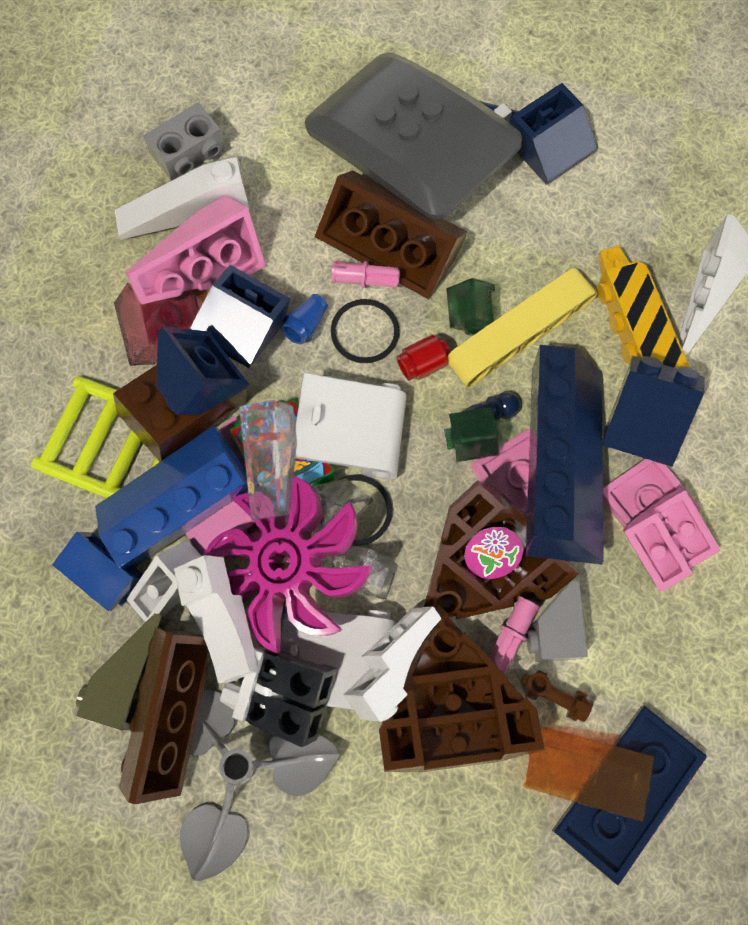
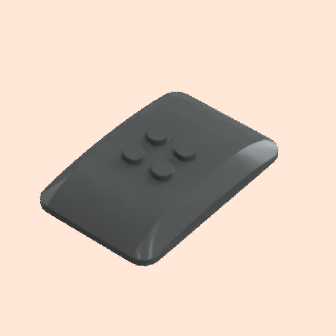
(414, 134)

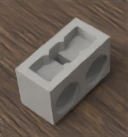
(182, 136)

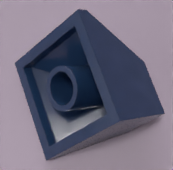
(194, 371)

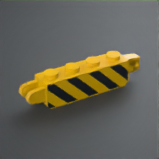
(637, 310)

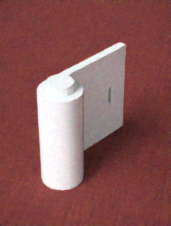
(355, 427)
(340, 649)

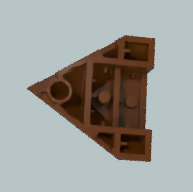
(469, 595)
(457, 709)

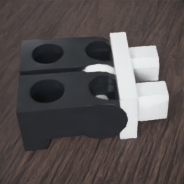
(282, 696)

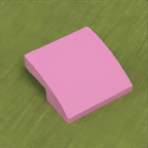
(671, 539)

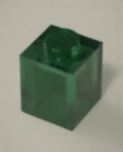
(472, 434)

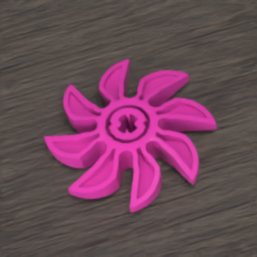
(304, 566)

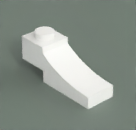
(219, 615)
(389, 659)

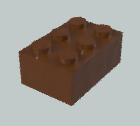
(159, 427)

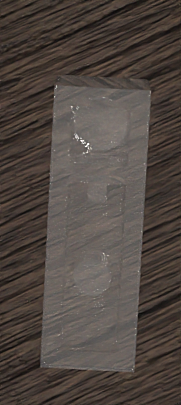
(269, 457)

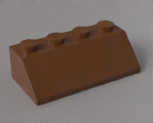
(388, 232)
(165, 716)

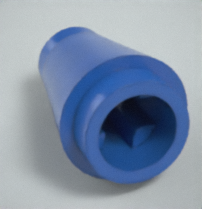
(304, 319)

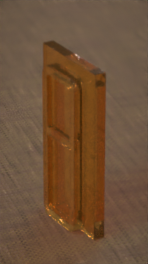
(591, 773)

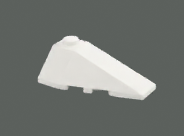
(181, 198)
(718, 275)

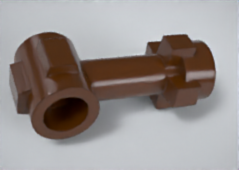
(539, 685)

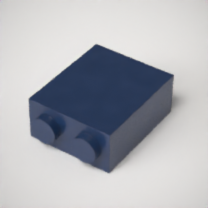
(654, 410)

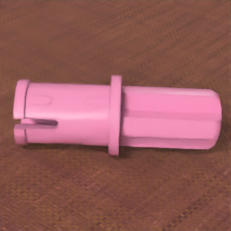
(365, 274)
(513, 633)

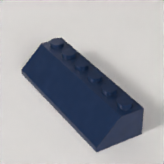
(565, 458)

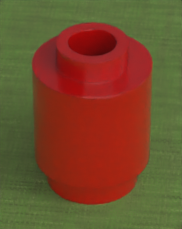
(423, 357)

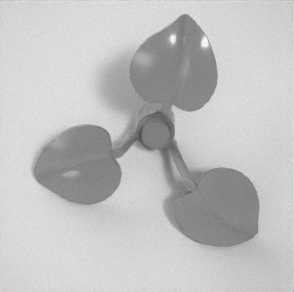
(214, 838)

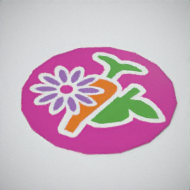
(493, 552)

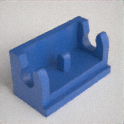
(95, 572)

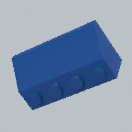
(170, 499)

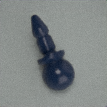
(504, 405)

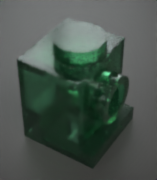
(470, 305)

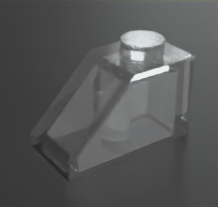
(382, 571)

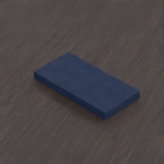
(616, 841)

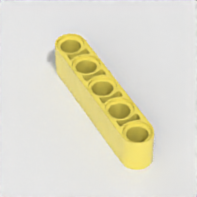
(521, 327)

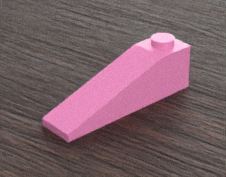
(198, 253)

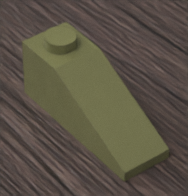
(114, 688)

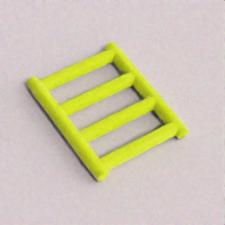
(78, 475)

